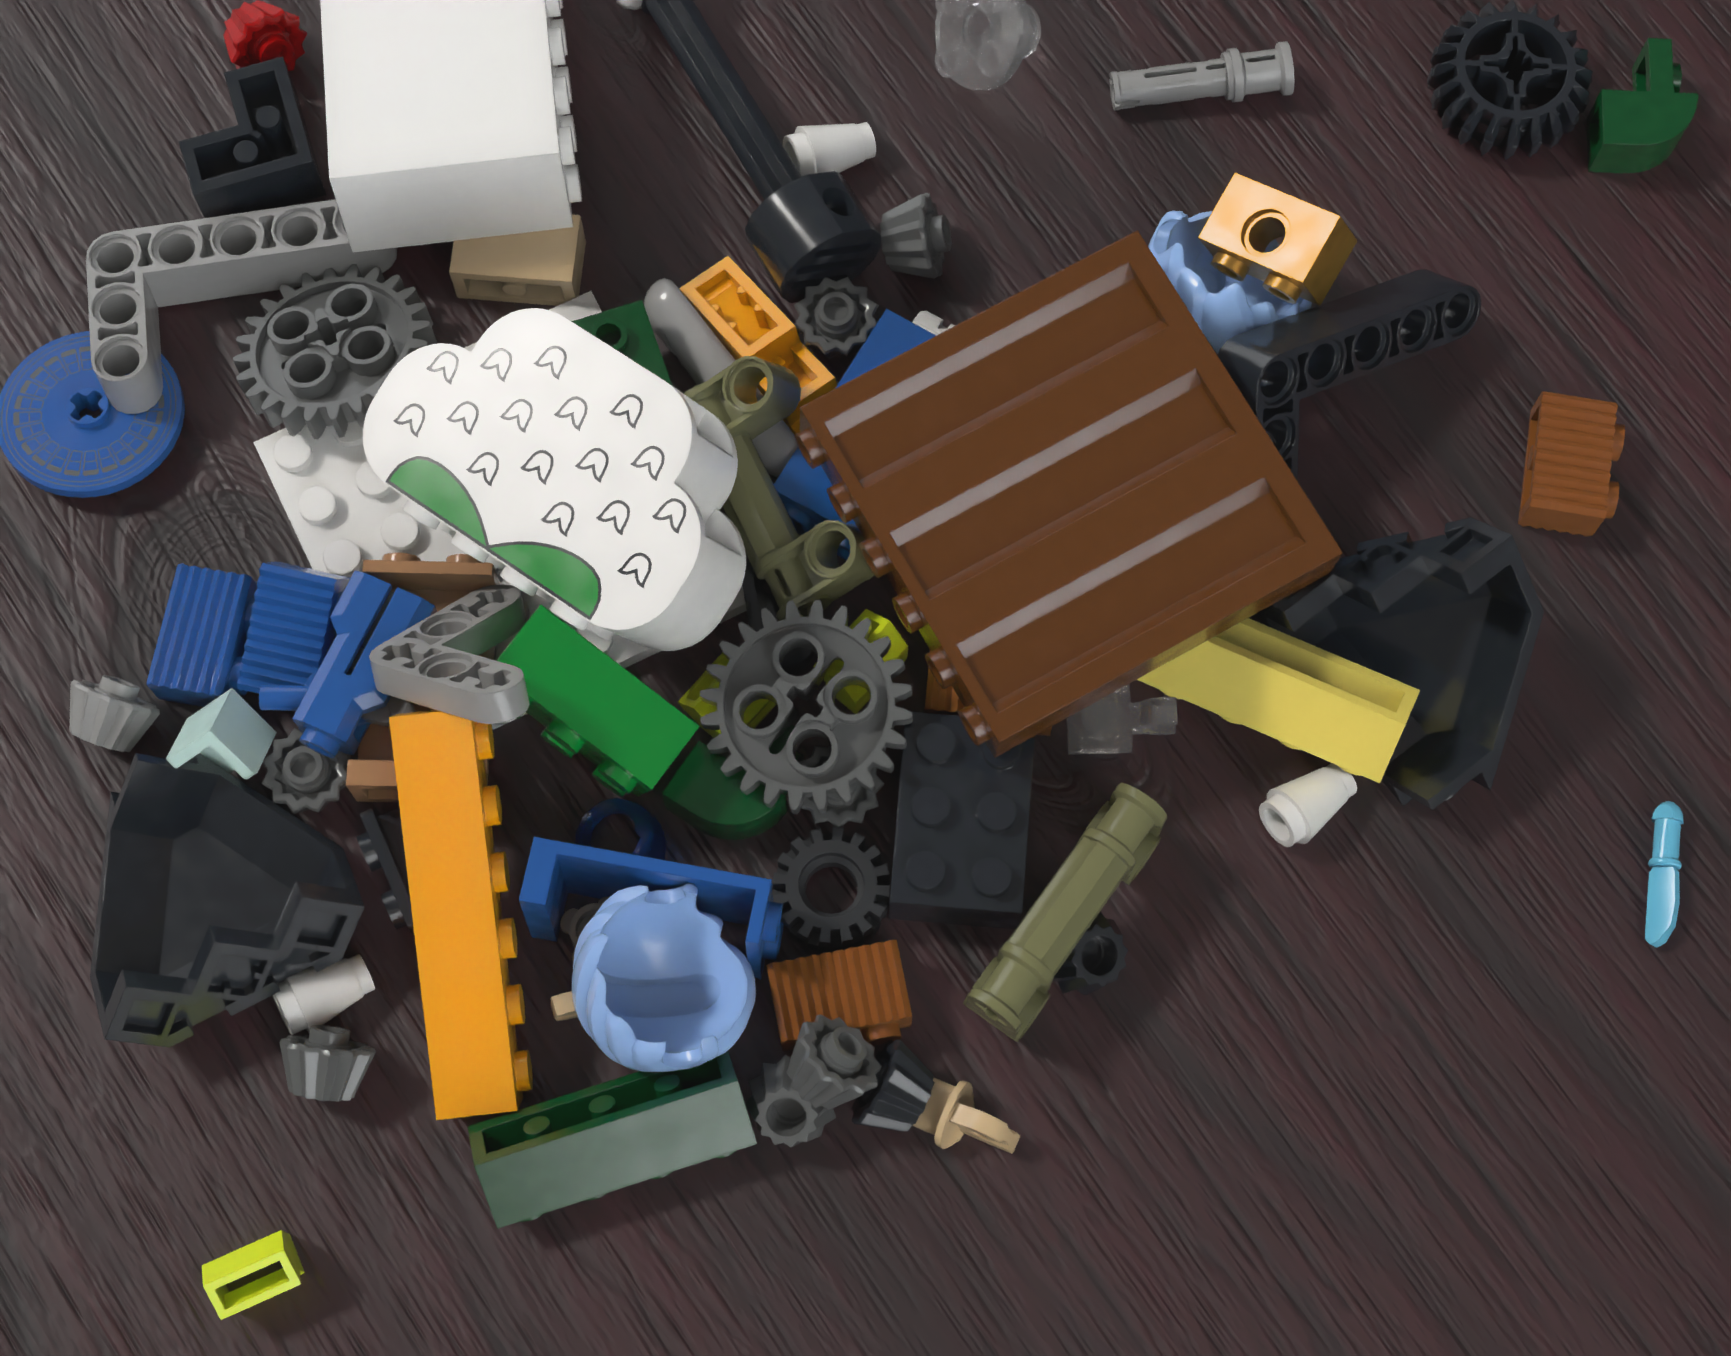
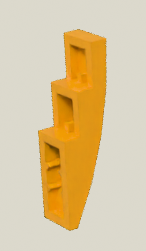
(756, 327)

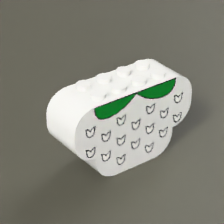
(567, 476)

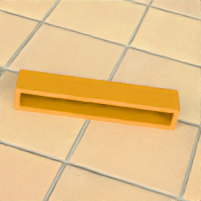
(459, 913)

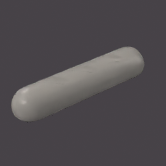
(704, 357)

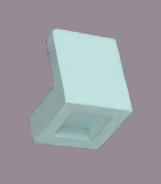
(226, 734)

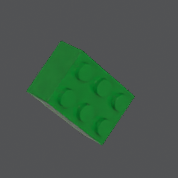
(596, 706)

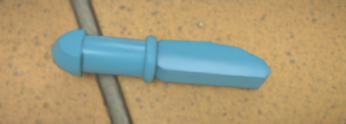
(1664, 881)

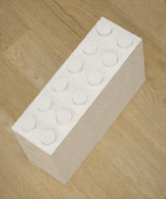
(448, 119)

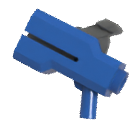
(342, 695)

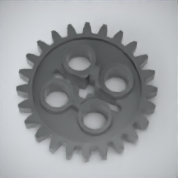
(329, 348)
(757, 674)

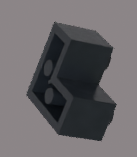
(262, 159)

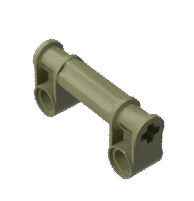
(791, 565)
(1108, 852)

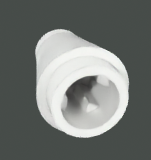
(829, 147)
(1304, 805)
(319, 996)

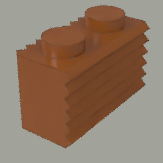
(1570, 464)
(856, 984)

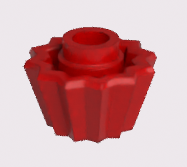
(263, 33)

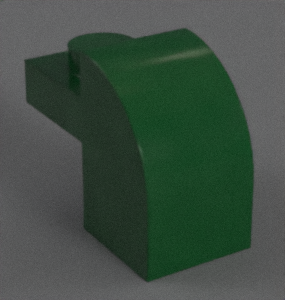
(1643, 125)
(715, 802)

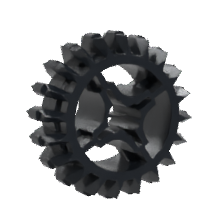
(1534, 60)

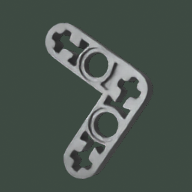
(441, 663)

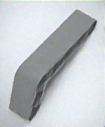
(196, 262)

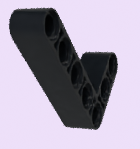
(1342, 342)

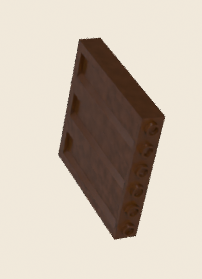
(1064, 493)

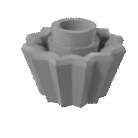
(109, 713)

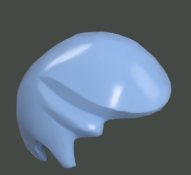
(1215, 300)
(660, 981)

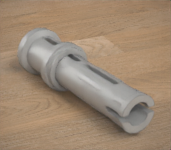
(1228, 76)

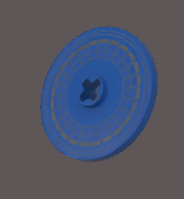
(86, 454)

